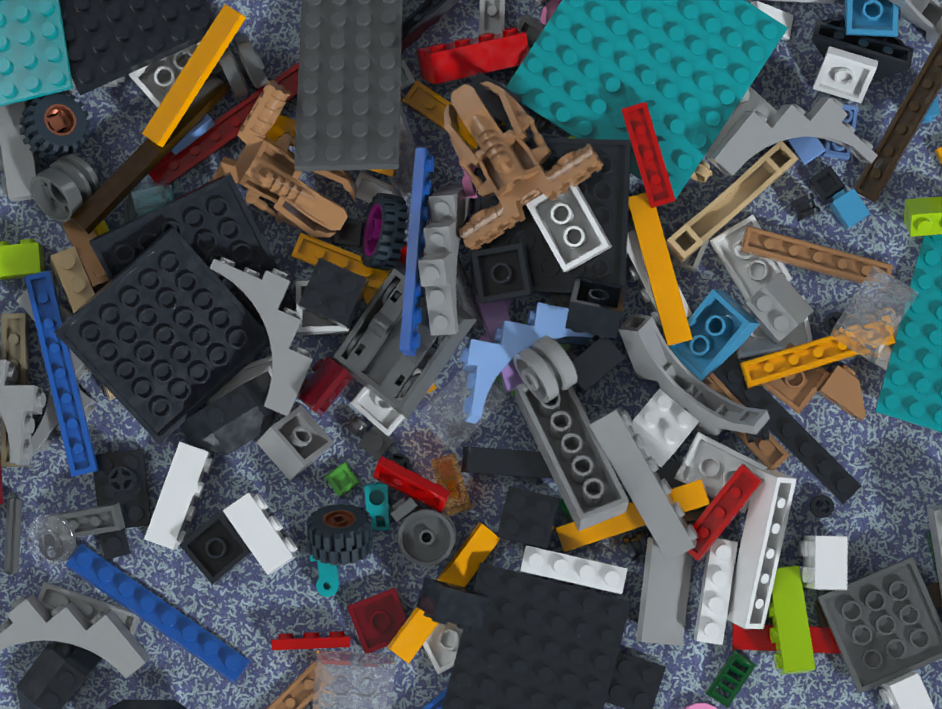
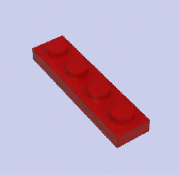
(648, 154)
(724, 509)

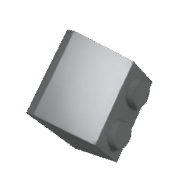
(778, 308)
(295, 442)

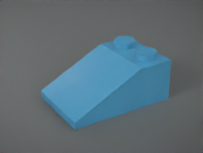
(871, 18)
(717, 332)

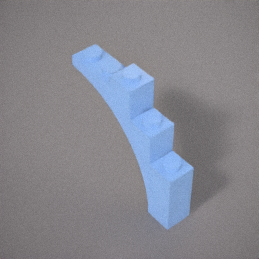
(489, 359)

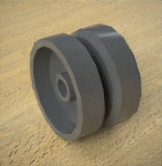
(241, 65)
(425, 551)

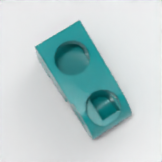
(378, 505)
(328, 578)

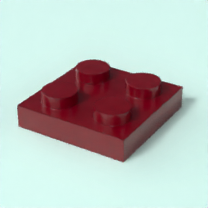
(377, 619)

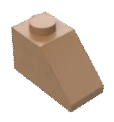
(844, 391)

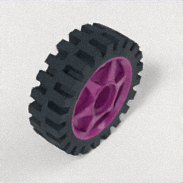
(384, 231)

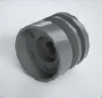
(64, 187)

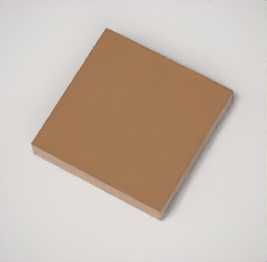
(798, 388)

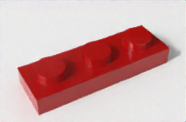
(411, 484)
(311, 641)

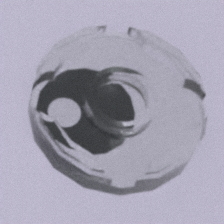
(51, 539)

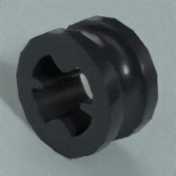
(835, 315)
(821, 514)

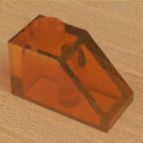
(449, 476)

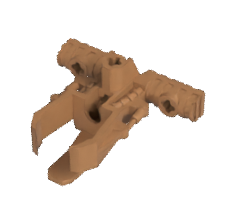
(508, 162)
(269, 172)

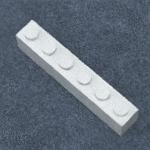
(760, 550)

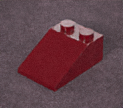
(323, 385)

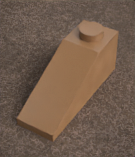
(89, 260)

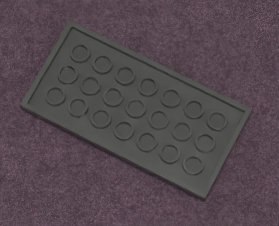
(349, 85)

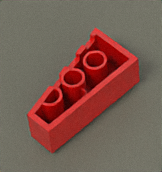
(469, 56)

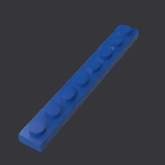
(419, 215)
(61, 374)
(157, 613)

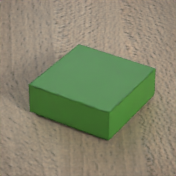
(342, 479)

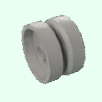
(545, 369)

